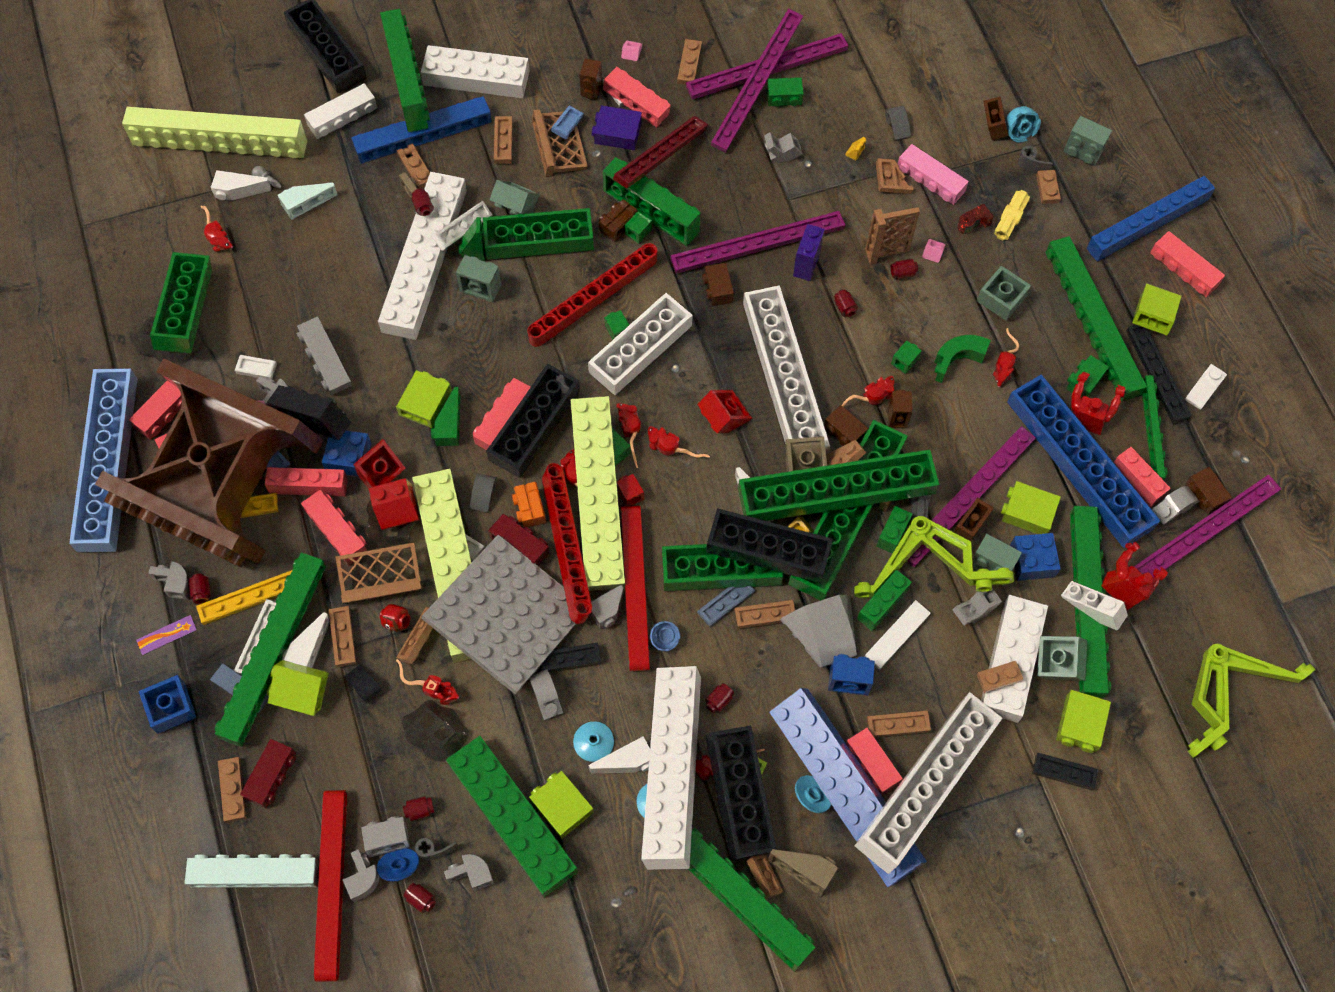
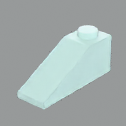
(304, 198)

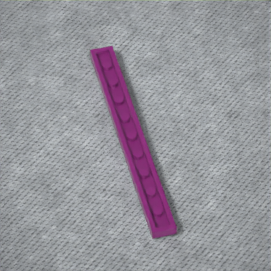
(789, 59)
(756, 80)
(753, 242)
(978, 486)
(1210, 526)

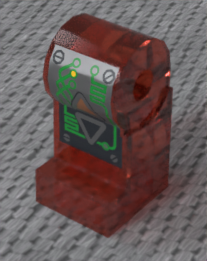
(974, 218)

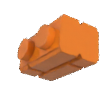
(529, 504)

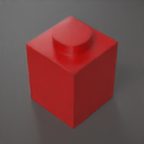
(630, 490)

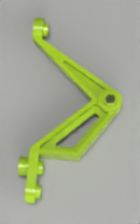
(922, 532)
(1221, 660)

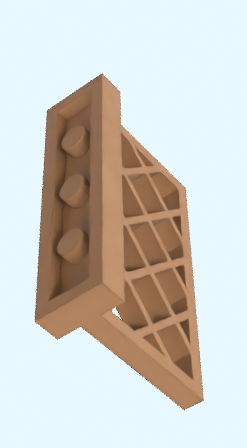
(545, 147)
(878, 233)
(381, 590)

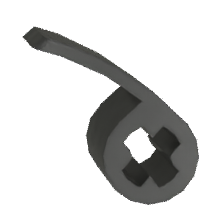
(898, 119)
(1028, 161)
(481, 494)
(433, 853)

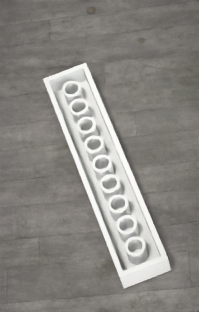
(421, 259)
(783, 365)
(672, 769)
(928, 783)

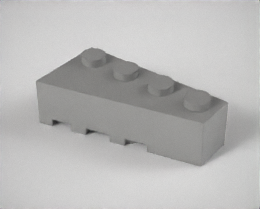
(324, 356)

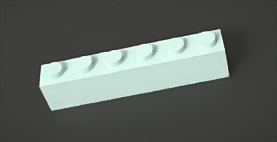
(251, 872)

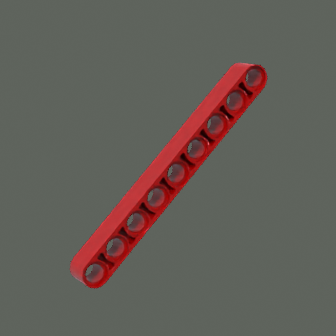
(590, 301)
(554, 480)
(635, 589)
(330, 886)

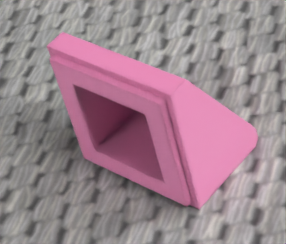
(631, 50)
(933, 250)

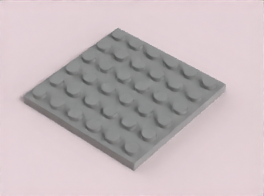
(503, 614)

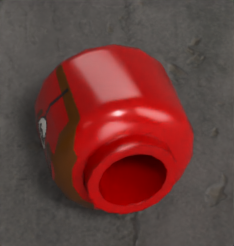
(395, 617)

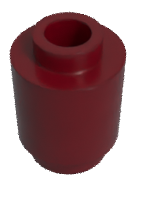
(422, 202)
(904, 268)
(845, 303)
(199, 588)
(719, 698)
(418, 808)
(419, 898)

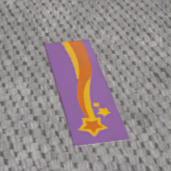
(166, 634)

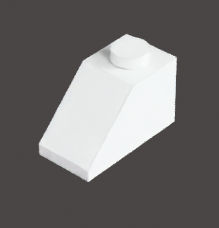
(1205, 386)

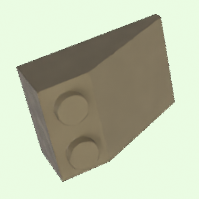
(805, 453)
(807, 869)

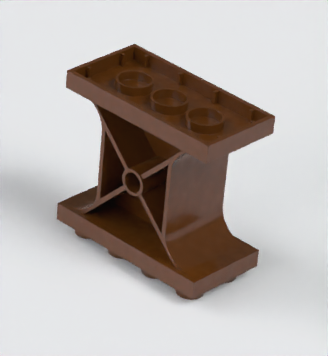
(208, 466)

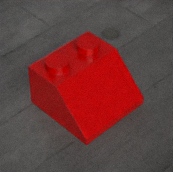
(723, 410)
(378, 465)
(394, 503)

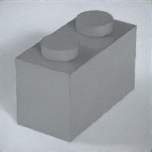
(385, 836)

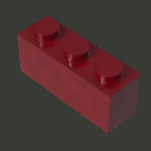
(520, 538)
(268, 774)

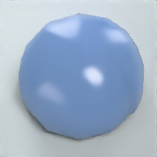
(665, 636)

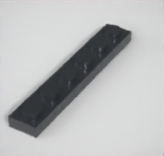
(1156, 366)

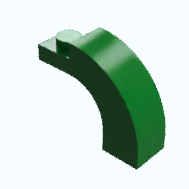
(960, 347)

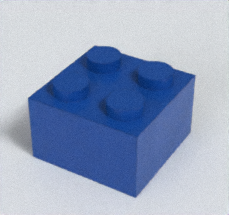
(346, 451)
(1038, 557)
(851, 675)
(167, 704)

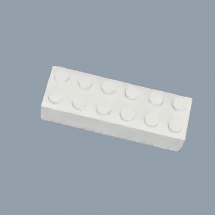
(475, 71)
(640, 344)
(1019, 642)

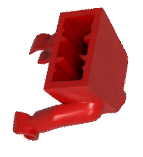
(1093, 412)
(1130, 584)

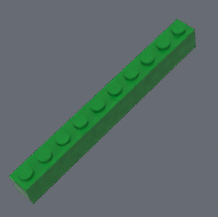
(1095, 317)
(1088, 572)
(274, 640)

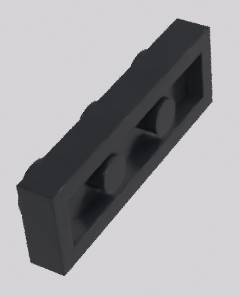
(572, 657)
(1065, 771)

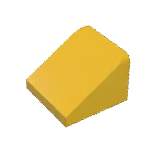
(856, 149)
(801, 524)

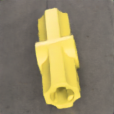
(1012, 215)

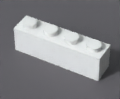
(340, 111)

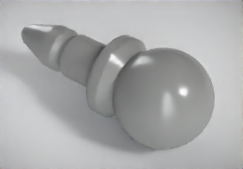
(261, 172)

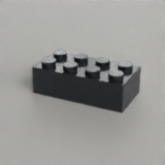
(314, 411)

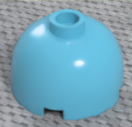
(1022, 123)

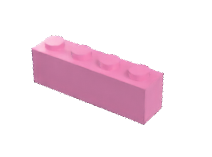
(932, 174)

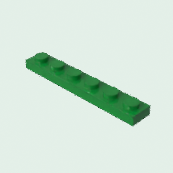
(1153, 424)

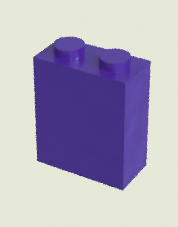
(617, 127)
(808, 252)

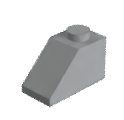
(607, 607)

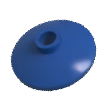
(398, 865)

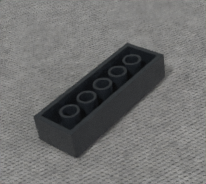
(325, 45)
(533, 420)
(769, 545)
(740, 792)

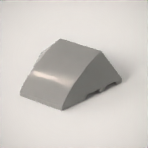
(824, 628)

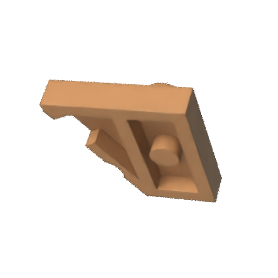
(891, 177)
(848, 453)

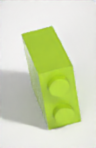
(1156, 309)
(424, 398)
(1030, 508)
(297, 687)
(1083, 721)
(561, 804)

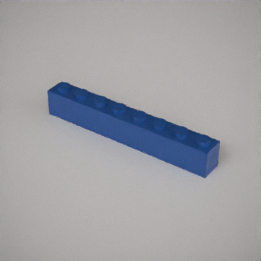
(442, 124)
(1150, 218)

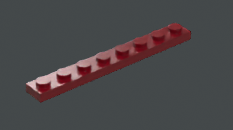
(660, 152)

